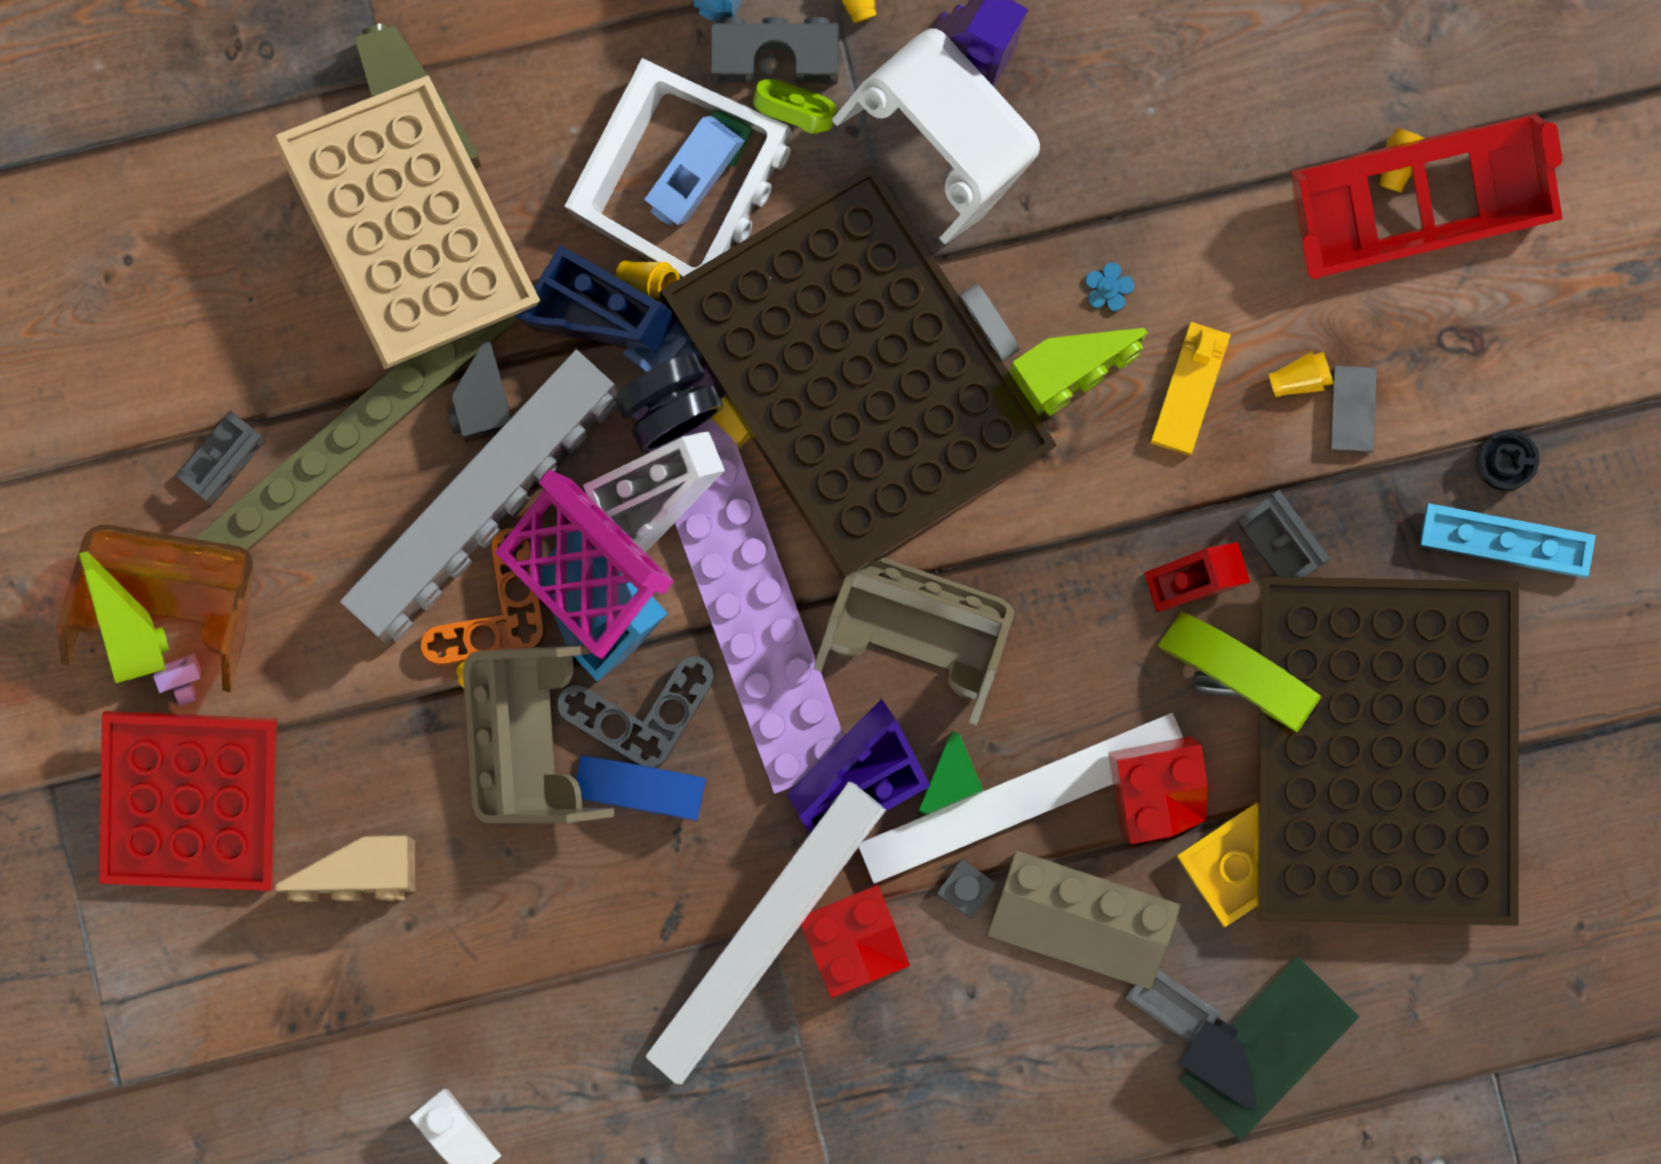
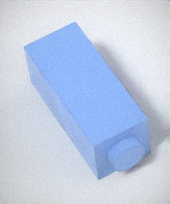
(693, 171)

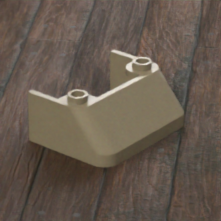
(923, 620)
(513, 736)

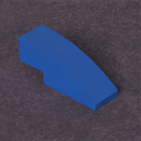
(641, 788)

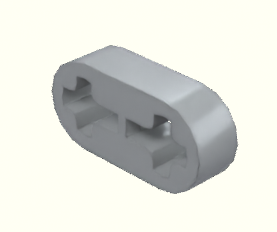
(989, 321)

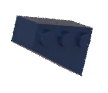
(595, 306)

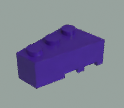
(985, 33)
(870, 756)

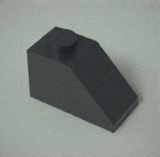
(1220, 1062)

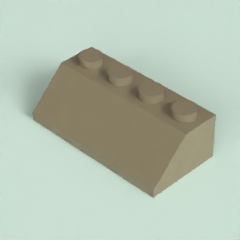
(1083, 920)

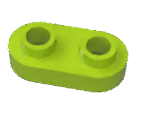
(794, 105)

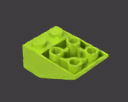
(1066, 363)

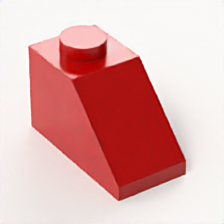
(1197, 576)

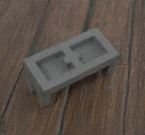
(221, 458)
(1283, 538)

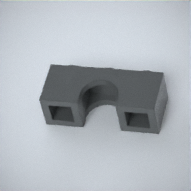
(740, 44)

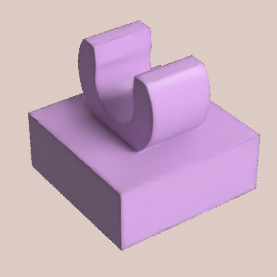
(179, 676)

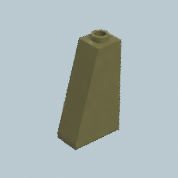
(391, 64)

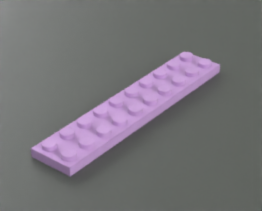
(757, 620)

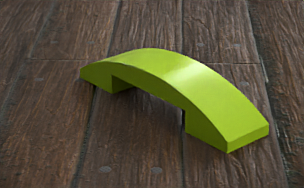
(1240, 670)

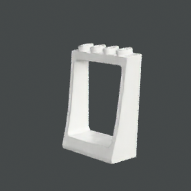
(622, 137)

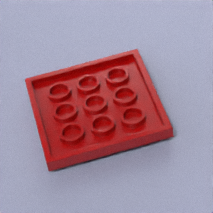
(187, 800)

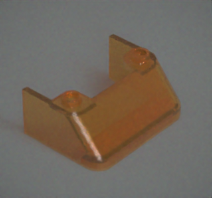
(168, 579)

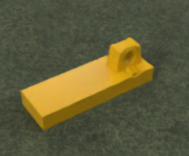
(1190, 388)

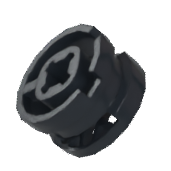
(1507, 460)

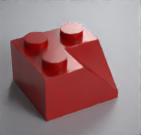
(1159, 788)
(854, 941)

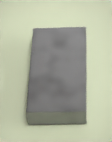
(1353, 409)
(1172, 1006)

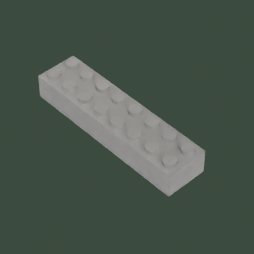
(481, 498)

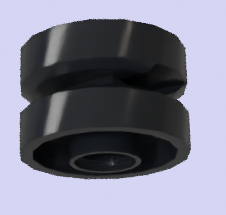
(668, 402)

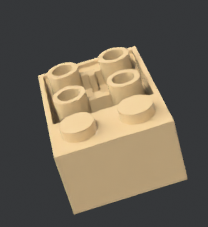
(364, 866)

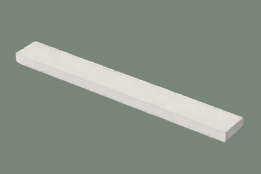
(1005, 804)
(765, 933)

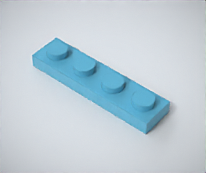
(1507, 540)

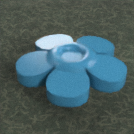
(1109, 287)

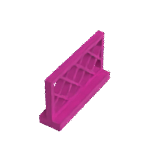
(610, 542)

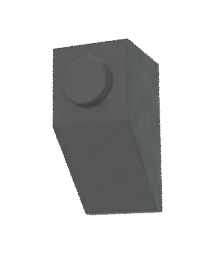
(480, 399)

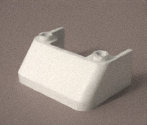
(957, 115)

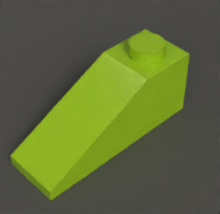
(125, 626)

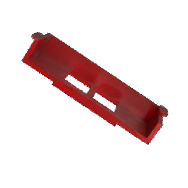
(1511, 181)

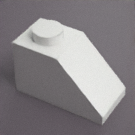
(454, 1131)

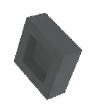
(966, 889)

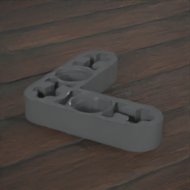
(653, 725)

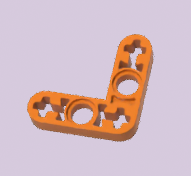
(501, 625)

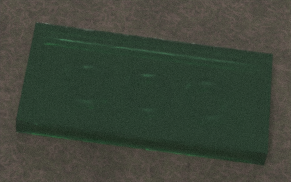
(1282, 1040)

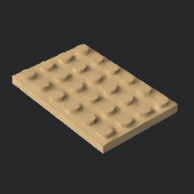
(406, 221)

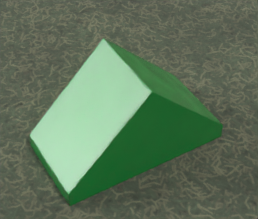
(953, 778)

